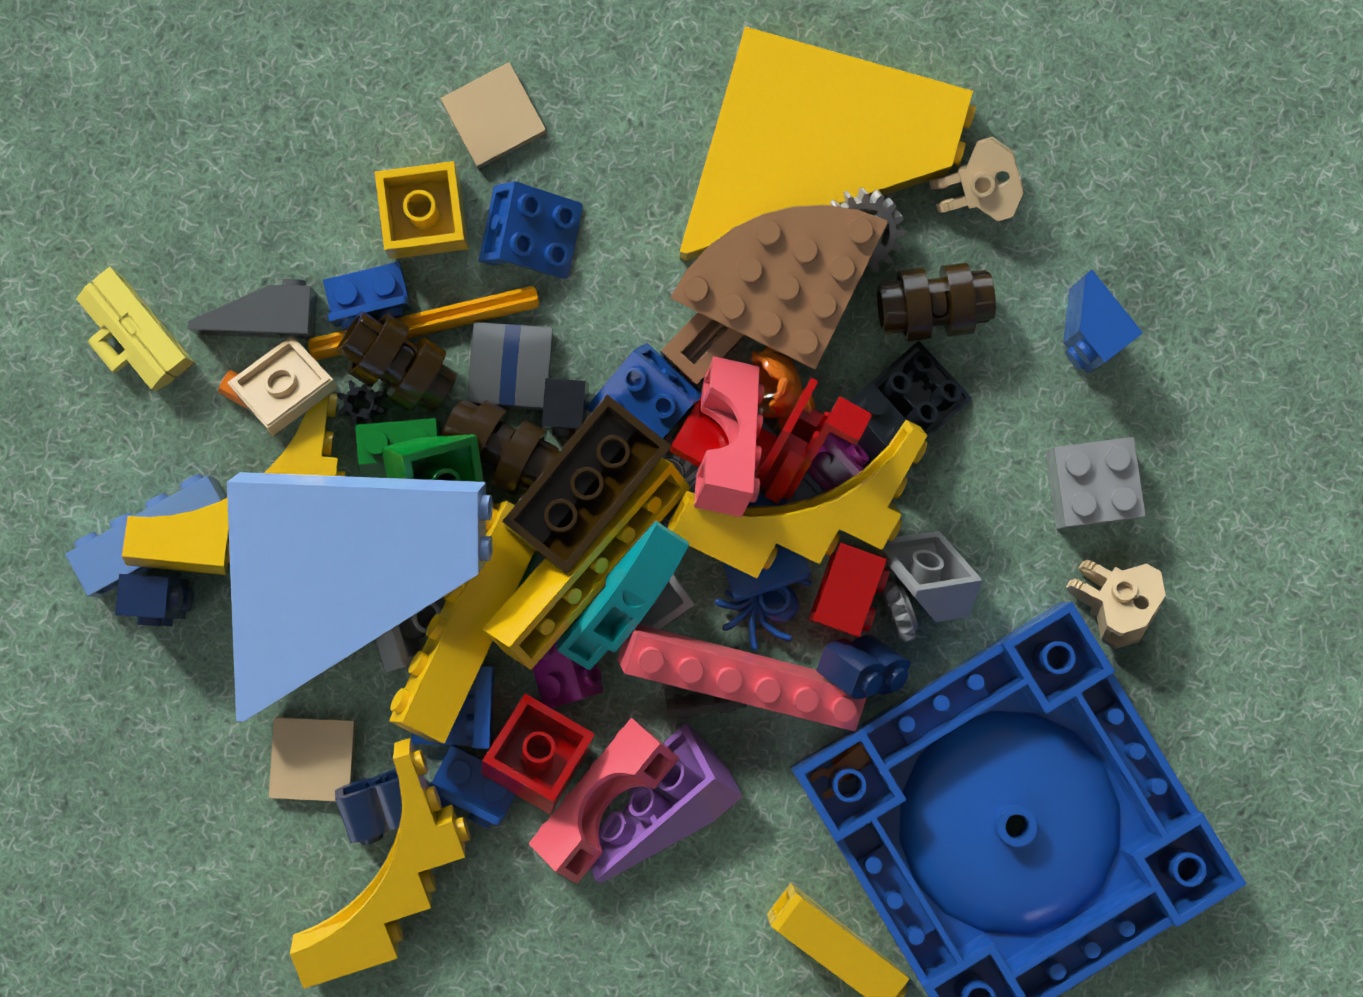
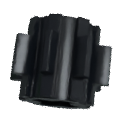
(365, 414)

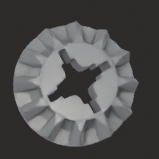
(900, 611)

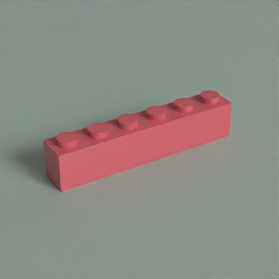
(737, 676)

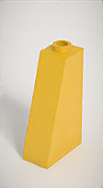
(835, 945)

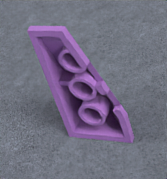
(684, 801)

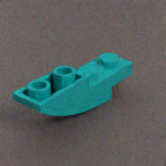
(627, 597)

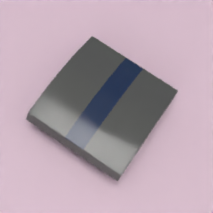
(509, 365)

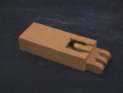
(696, 345)

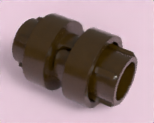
(954, 300)
(410, 370)
(512, 453)

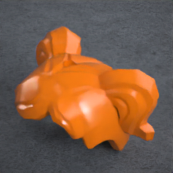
(780, 383)

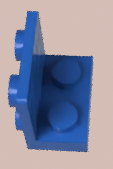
(530, 229)
(650, 390)
(786, 568)
(475, 718)

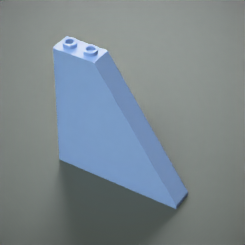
(336, 566)

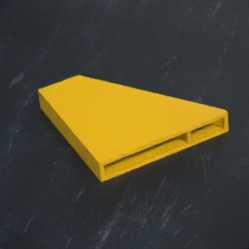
(819, 124)

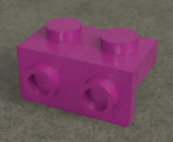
(837, 462)
(564, 680)

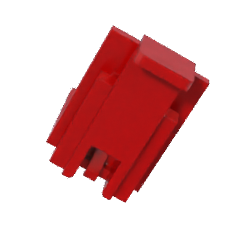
(782, 457)

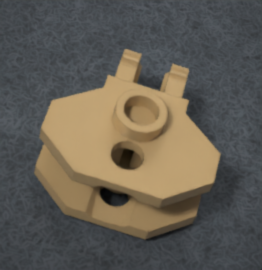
(980, 181)
(1124, 603)

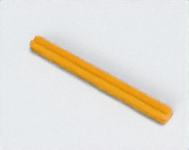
(443, 318)

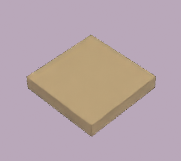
(493, 115)
(282, 385)
(311, 757)

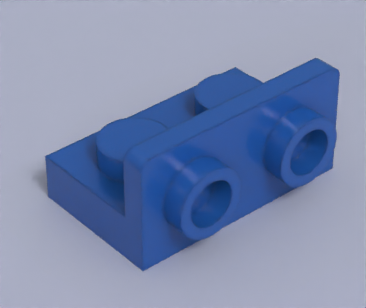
(369, 290)
(463, 785)

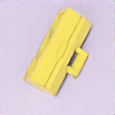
(127, 318)

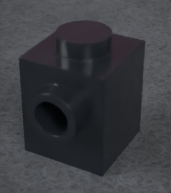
(564, 405)

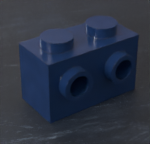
(153, 599)

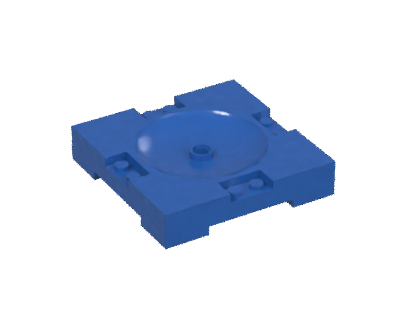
(1104, 837)

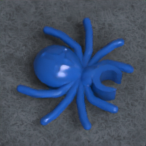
(775, 605)

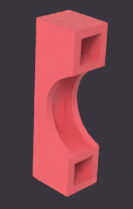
(727, 474)
(571, 833)

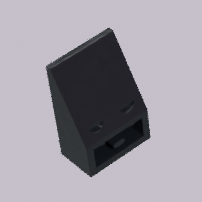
(910, 390)

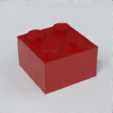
(848, 590)
(537, 753)

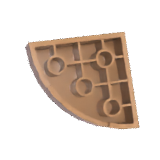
(784, 276)

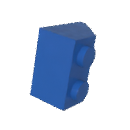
(1095, 324)

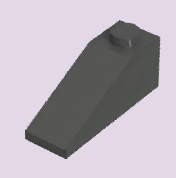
(268, 313)

